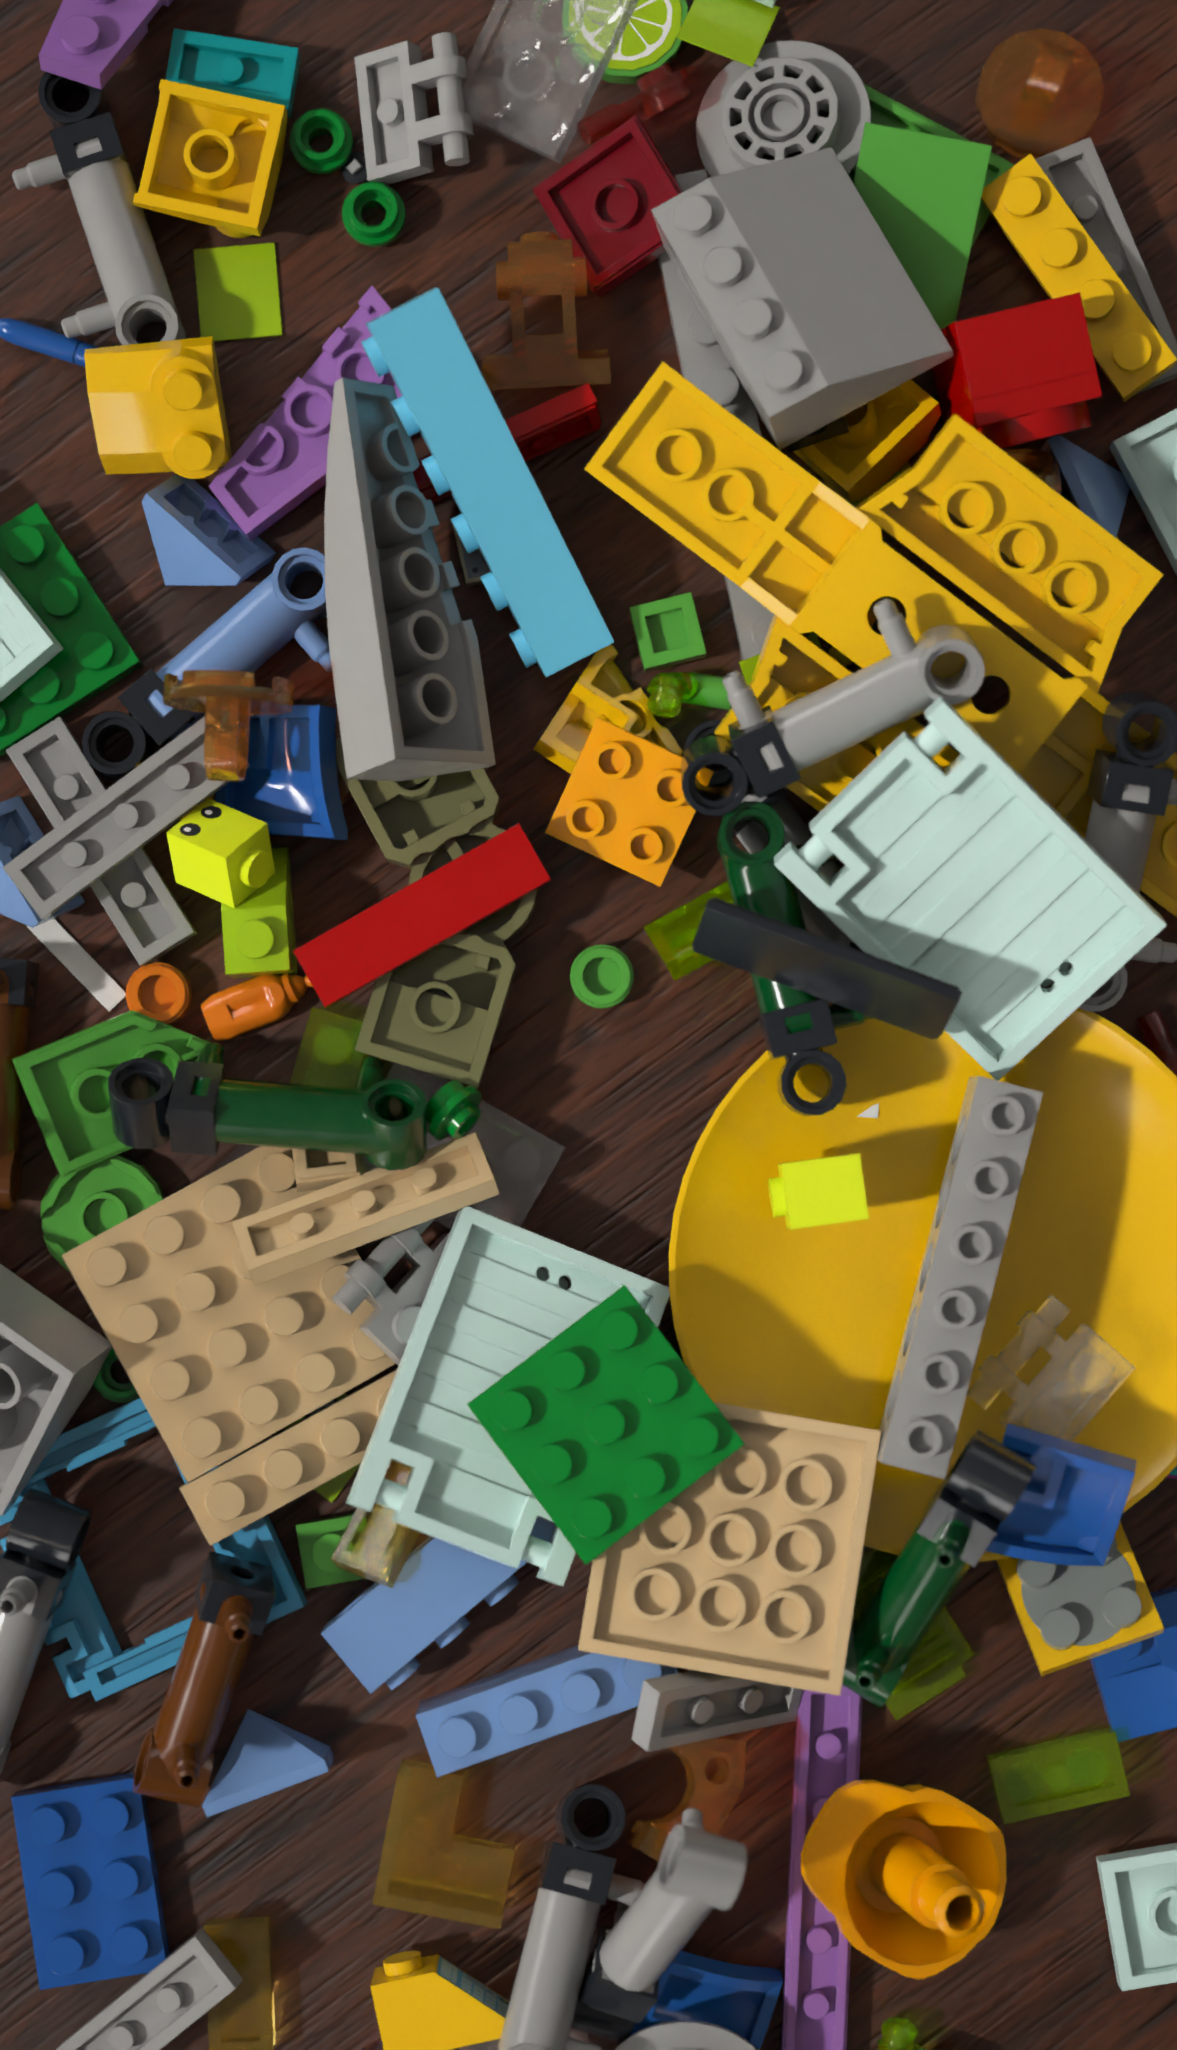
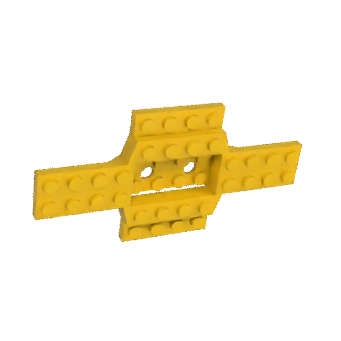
(825, 563)

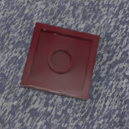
(607, 204)

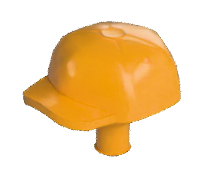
(906, 1873)

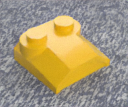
(213, 158)
(158, 407)
(878, 442)

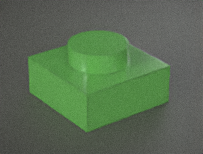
(667, 632)
(317, 1544)

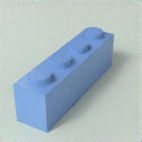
(427, 1604)
(529, 1705)

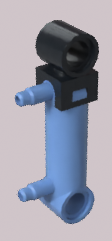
(235, 642)

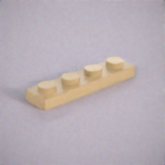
(364, 1209)
(286, 1463)

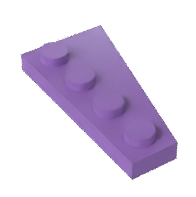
(95, 37)
(288, 454)

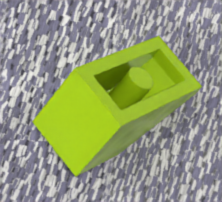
(261, 928)

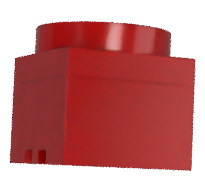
(1020, 372)

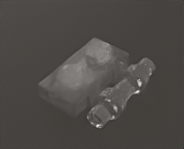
(1067, 1389)

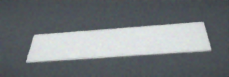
(79, 963)

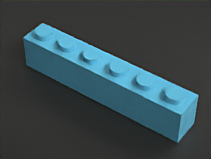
(488, 481)

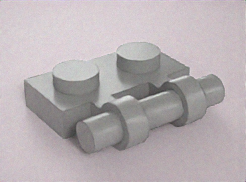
(396, 112)
(396, 1308)

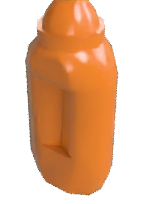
(252, 1004)

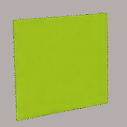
(729, 27)
(238, 292)

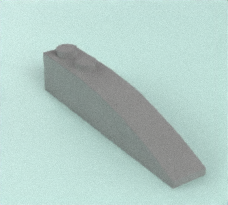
(397, 643)

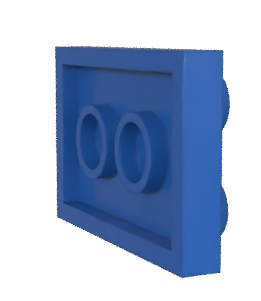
(90, 1881)

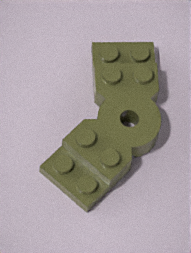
(450, 1000)

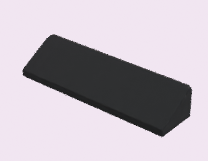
(825, 969)

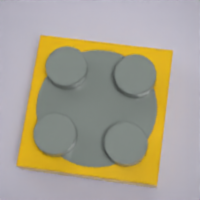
(1081, 1610)

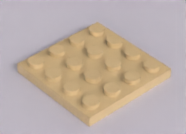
(202, 1342)
(748, 1562)

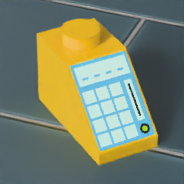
(433, 2004)

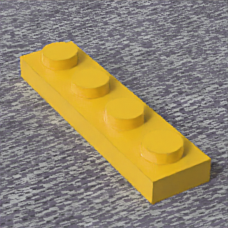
(1069, 263)

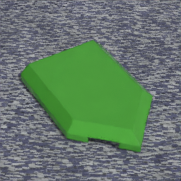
(70, 1082)

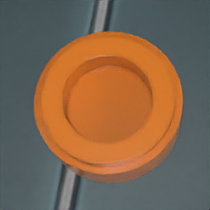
(159, 992)

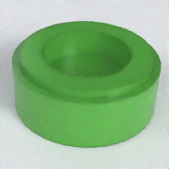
(601, 976)

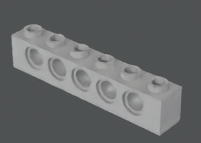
(957, 1275)

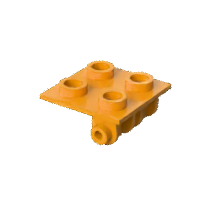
(625, 802)

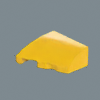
(603, 694)

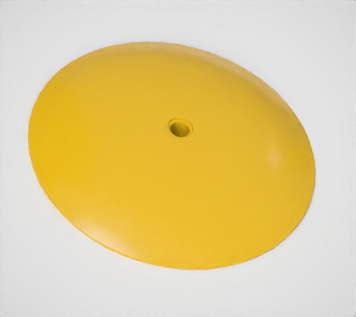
(820, 1311)

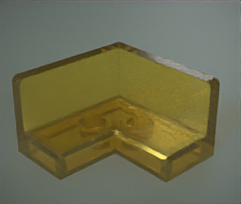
(431, 1868)

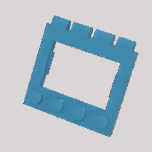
(95, 1655)

